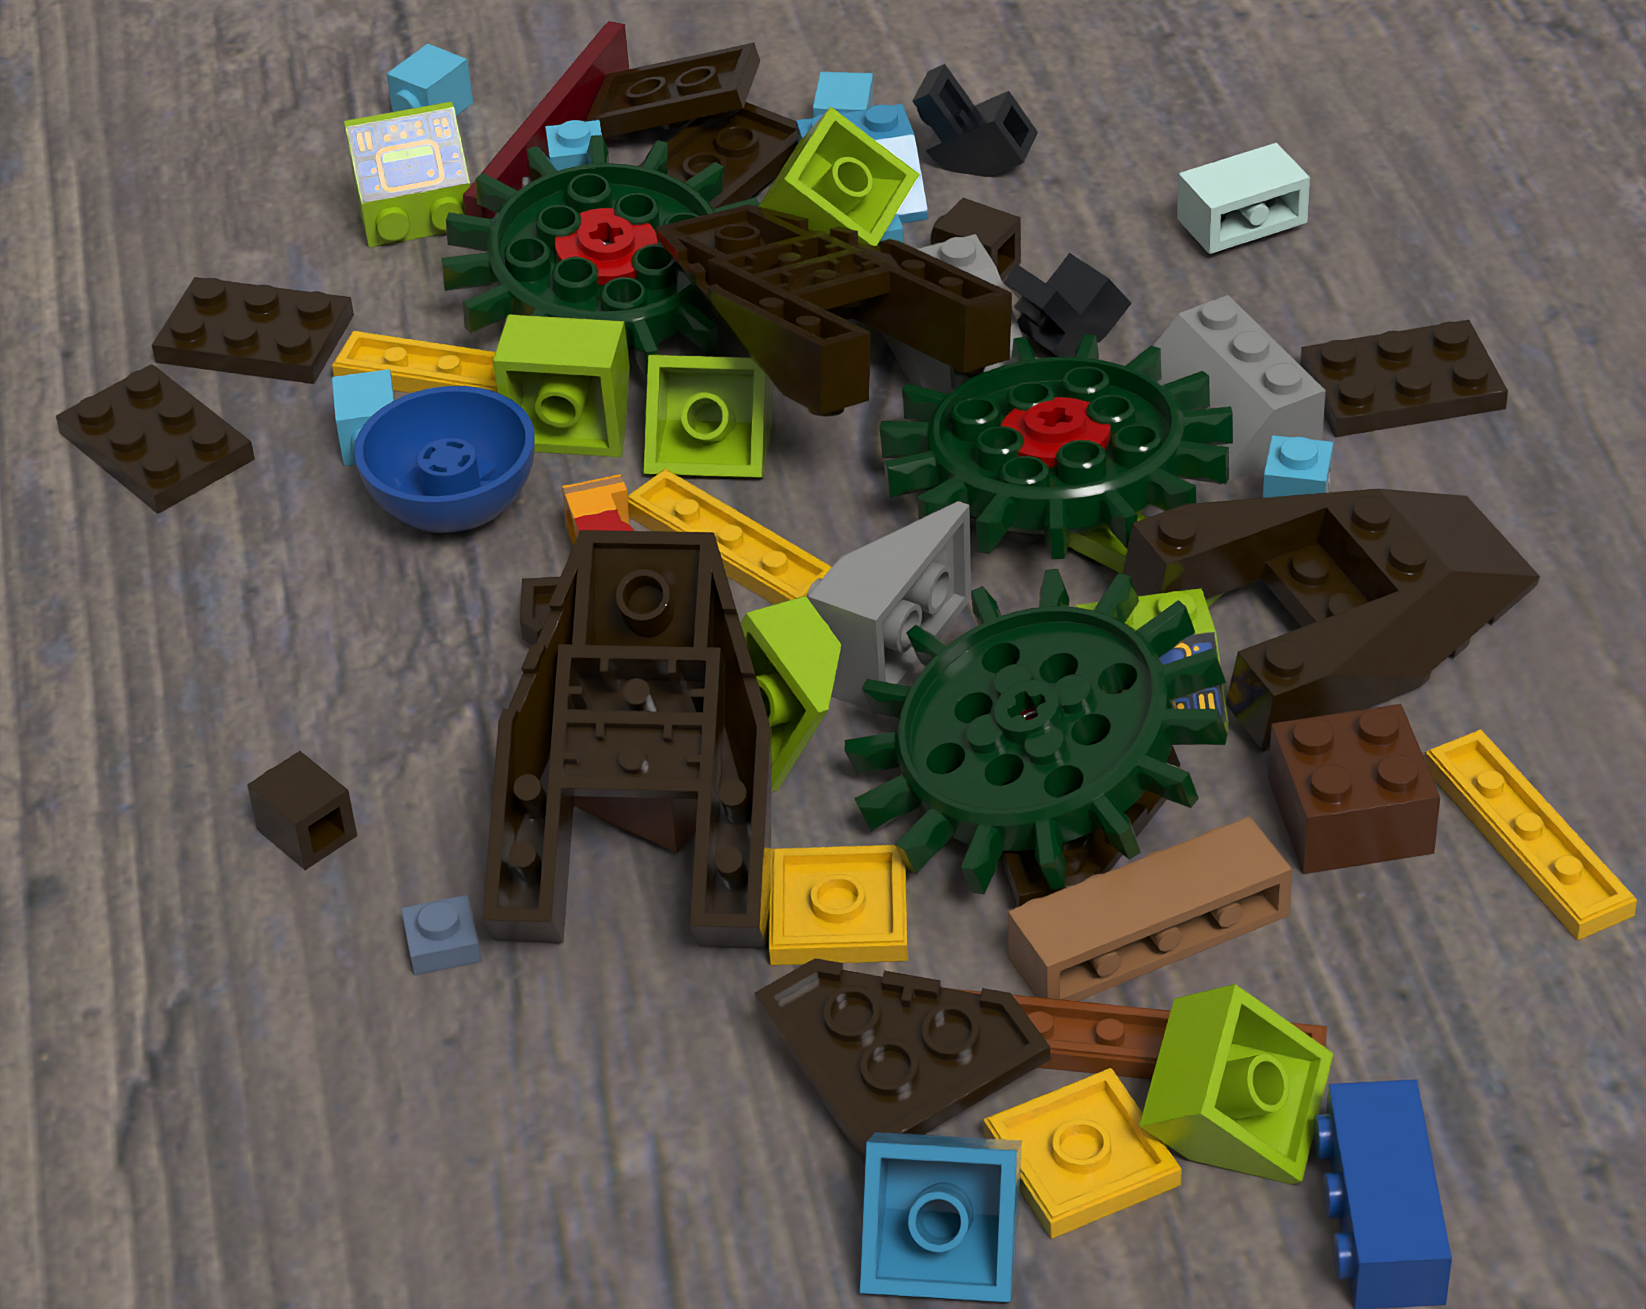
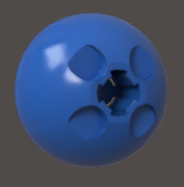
(446, 457)

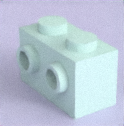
(1243, 198)

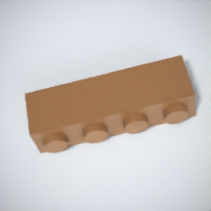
(1149, 912)

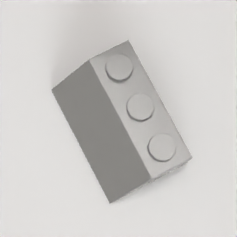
(1247, 372)

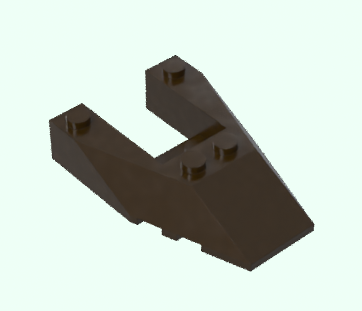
(795, 288)
(1369, 575)
(635, 697)

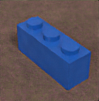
(1384, 1195)

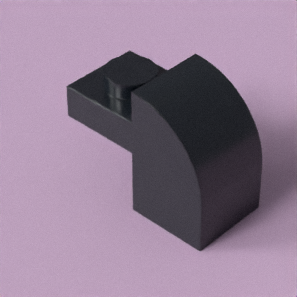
(969, 136)
(1067, 306)

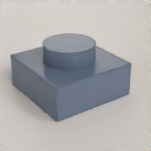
(441, 934)

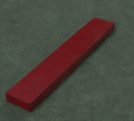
(566, 101)

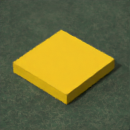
(838, 905)
(1084, 1153)

